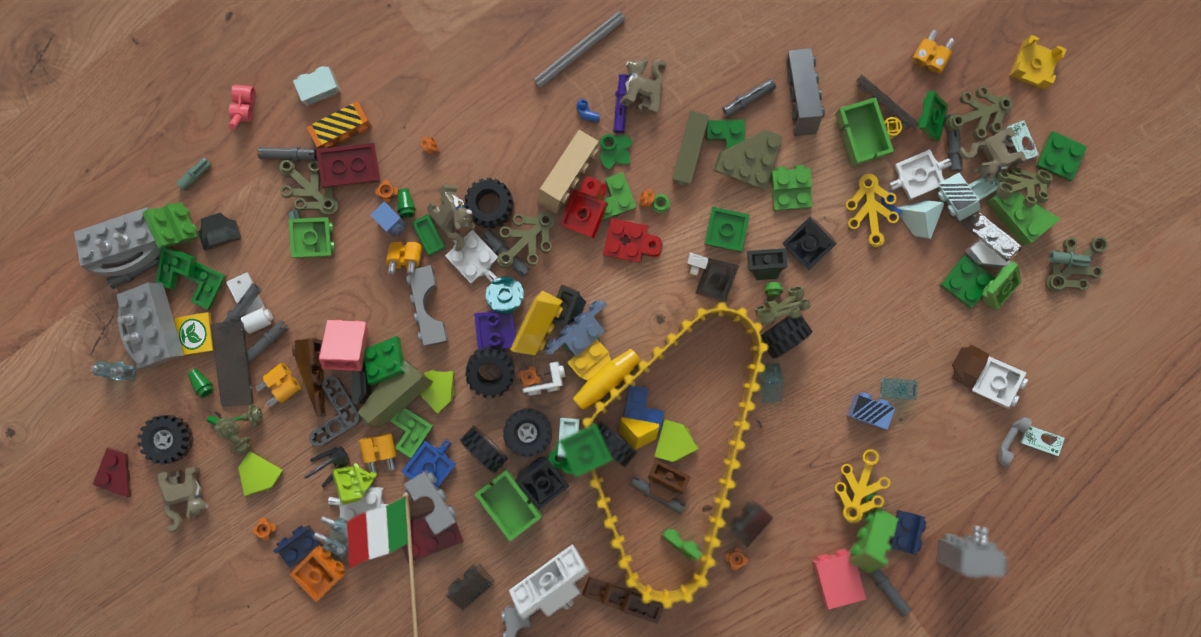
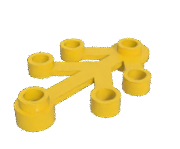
(872, 207)
(861, 489)

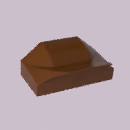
(969, 365)
(666, 481)

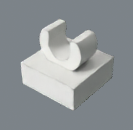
(697, 262)

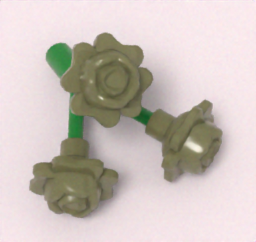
(227, 428)

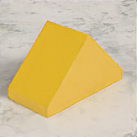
(638, 432)

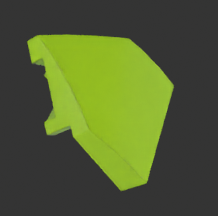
(441, 391)
(675, 442)
(257, 474)
(352, 483)

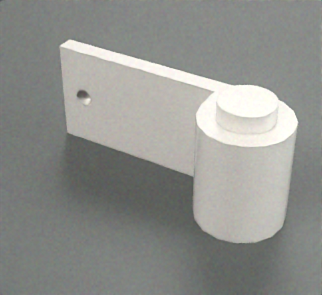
(256, 315)

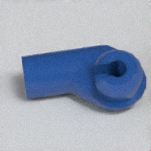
(585, 112)
(892, 208)

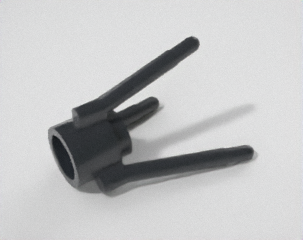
(337, 456)

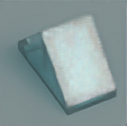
(772, 383)
(899, 388)

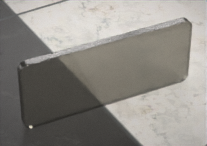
(232, 363)

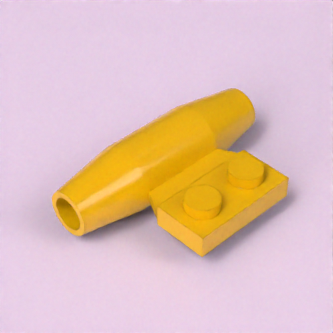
(600, 372)

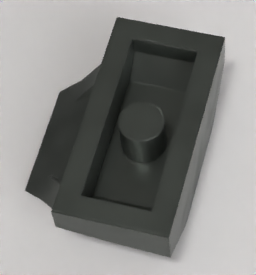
(218, 231)
(767, 263)
(572, 305)
(360, 388)

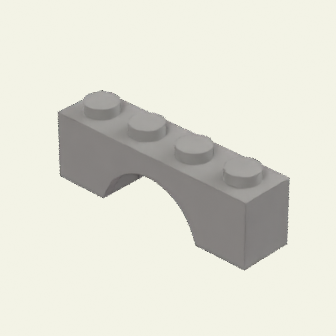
(422, 283)

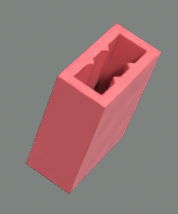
(344, 345)
(838, 579)

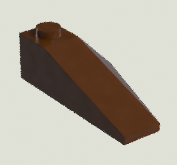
(307, 359)

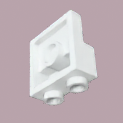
(1000, 383)

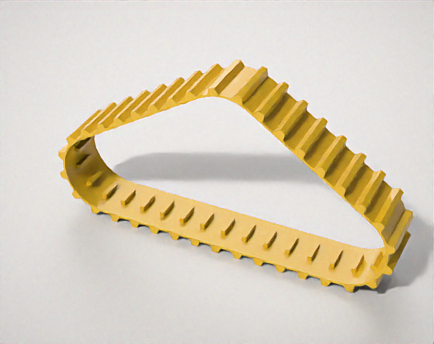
(707, 560)

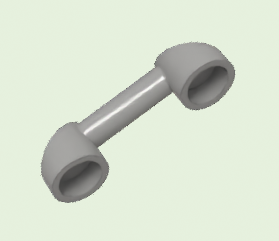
(1005, 456)

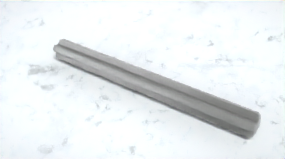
(579, 49)

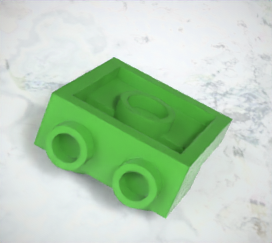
(791, 188)
(170, 225)
(311, 238)
(1003, 286)

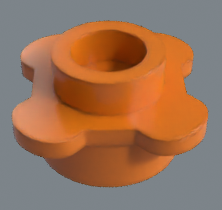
(429, 145)
(386, 185)
(646, 198)
(524, 376)
(258, 529)
(735, 565)

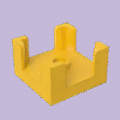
(1036, 63)

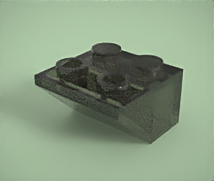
(749, 523)
(466, 590)

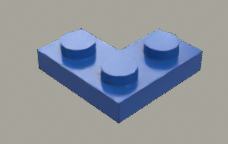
(636, 408)

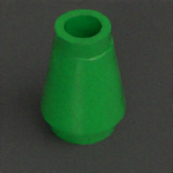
(405, 204)
(200, 384)

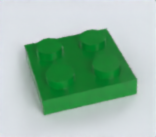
(933, 115)
(1061, 156)
(726, 229)
(966, 281)
(384, 360)
(585, 450)

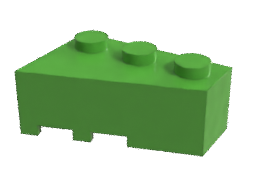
(1022, 221)
(873, 540)

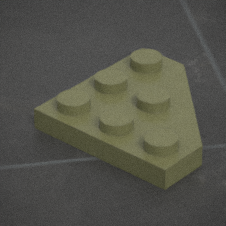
(750, 159)

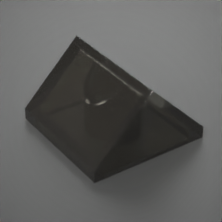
(717, 280)

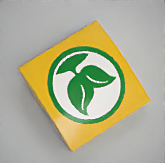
(195, 333)

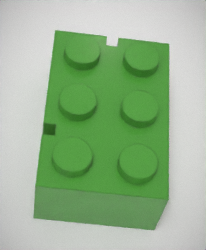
(864, 132)
(508, 505)

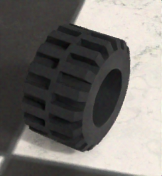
(489, 187)
(785, 335)
(485, 386)

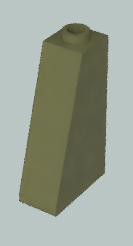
(690, 147)
(393, 396)

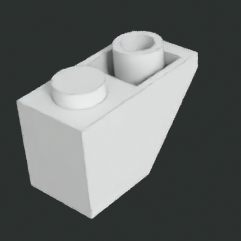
(985, 256)

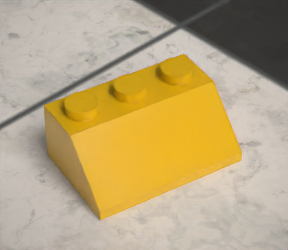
(537, 324)

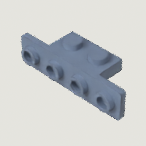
(580, 333)

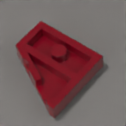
(114, 473)

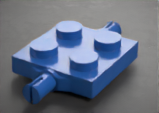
(432, 460)

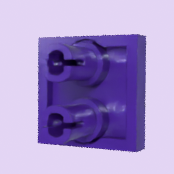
(495, 329)

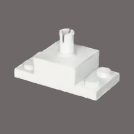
(550, 585)

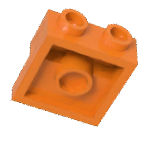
(318, 573)

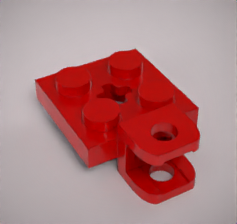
(589, 198)
(639, 244)

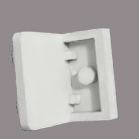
(557, 374)

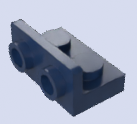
(908, 532)
(298, 546)

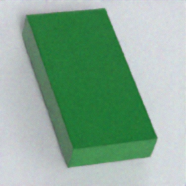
(428, 235)

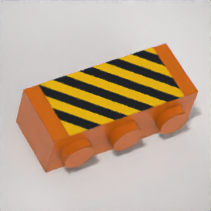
(339, 126)

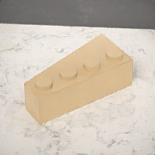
(567, 172)

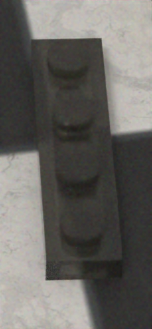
(892, 108)
(990, 235)

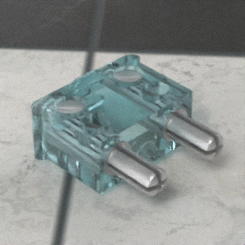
(115, 370)
(337, 539)

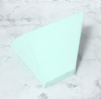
(921, 217)

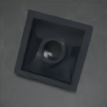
(809, 243)
(541, 481)

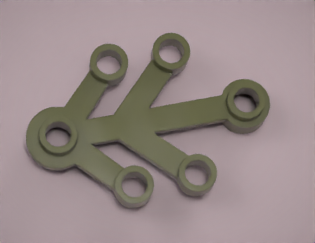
(982, 111)
(1041, 178)
(309, 190)
(527, 237)
(1061, 277)
(786, 307)

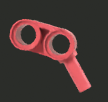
(243, 109)

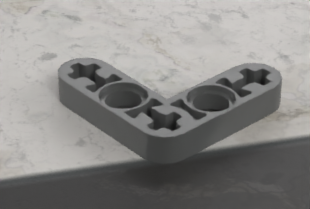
(342, 419)

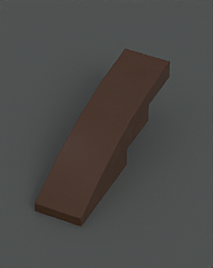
(622, 599)

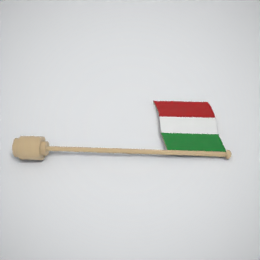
(381, 533)

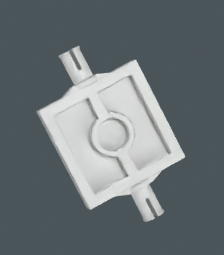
(919, 174)
(474, 258)
(372, 500)

